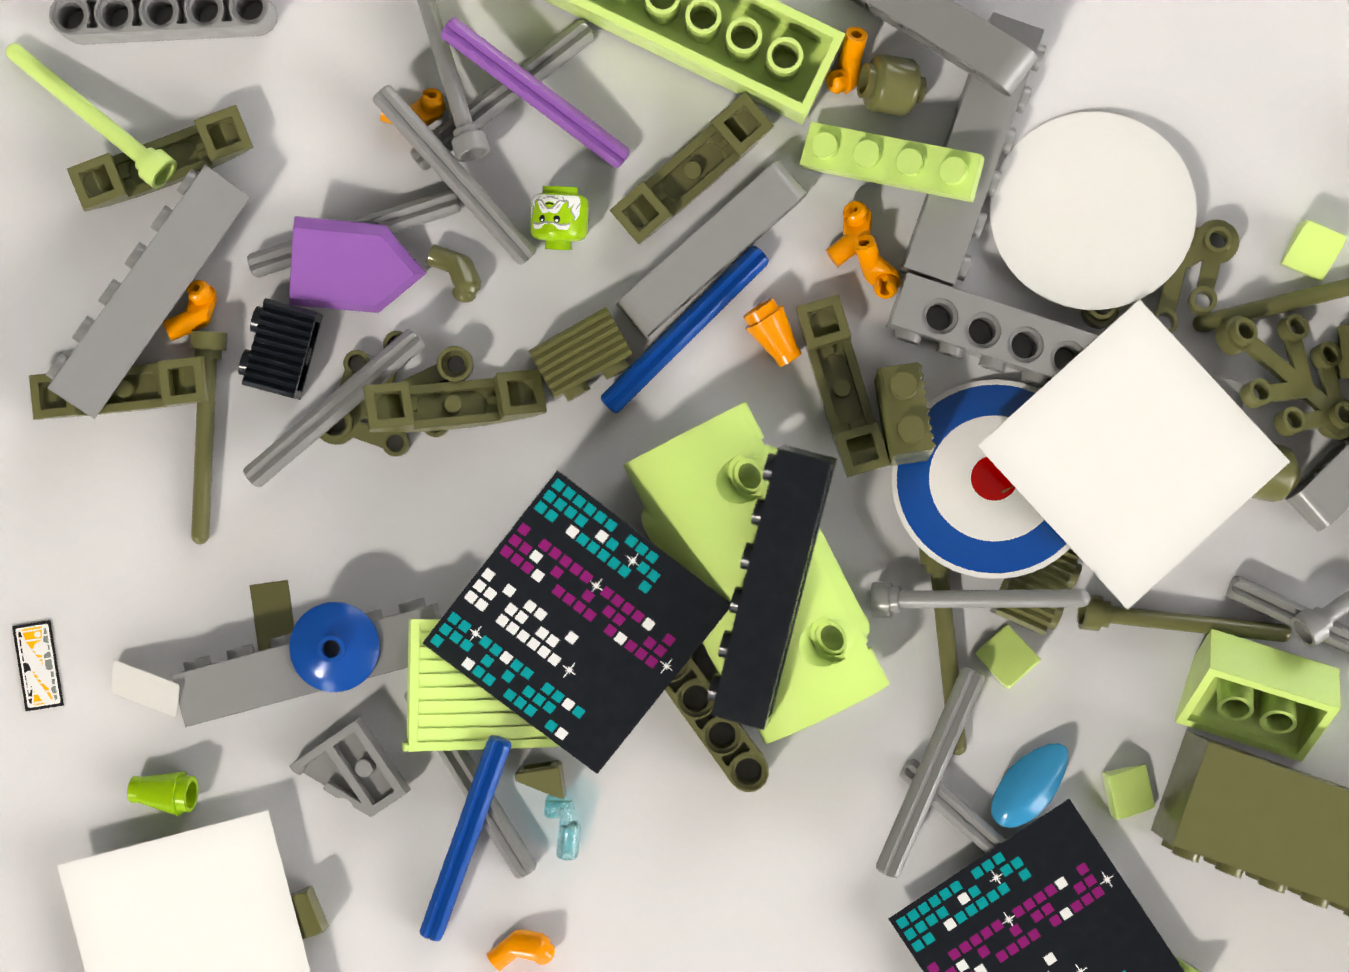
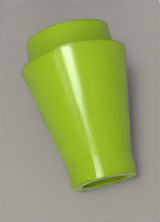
(166, 792)

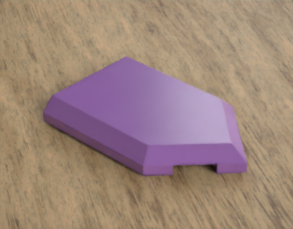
(348, 265)

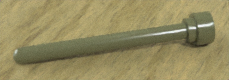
(1274, 305)
(210, 347)
(1102, 614)
(945, 636)

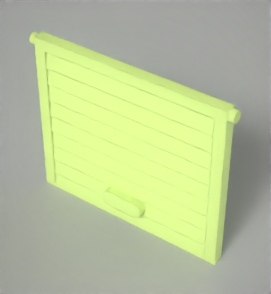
(450, 709)

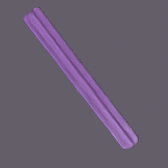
(534, 92)

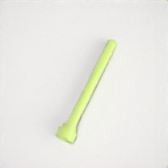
(152, 165)

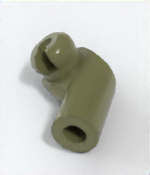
(461, 271)

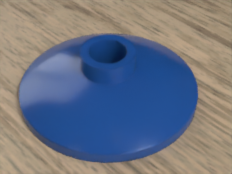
(357, 643)

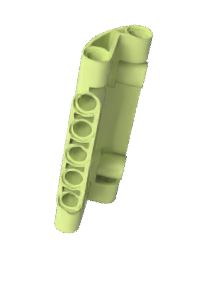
(700, 513)

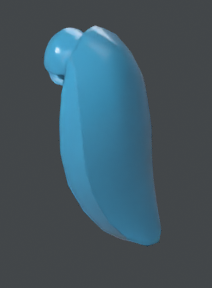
(1029, 785)

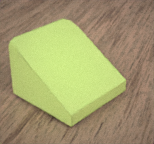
(1313, 249)
(1007, 656)
(1128, 791)

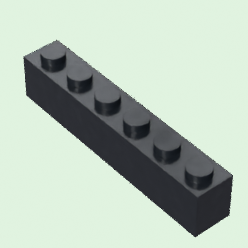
(772, 586)

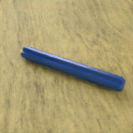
(685, 329)
(465, 837)

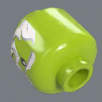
(559, 217)

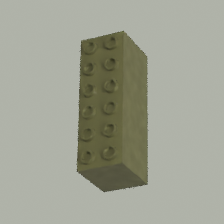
(1257, 820)

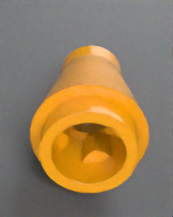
(772, 331)

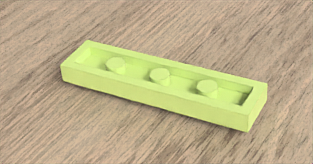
(892, 161)

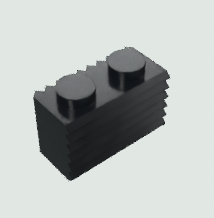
(280, 348)

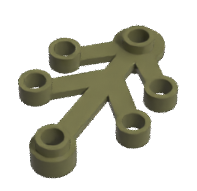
(1199, 251)
(435, 374)
(1330, 407)

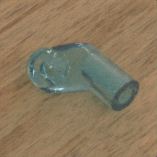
(569, 825)

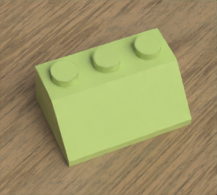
(1259, 695)

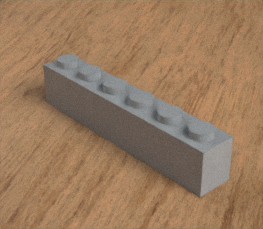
(979, 127)
(148, 292)
(268, 676)

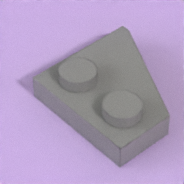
(354, 769)

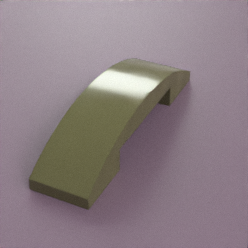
(209, 143)
(692, 169)
(841, 386)
(143, 388)
(454, 404)

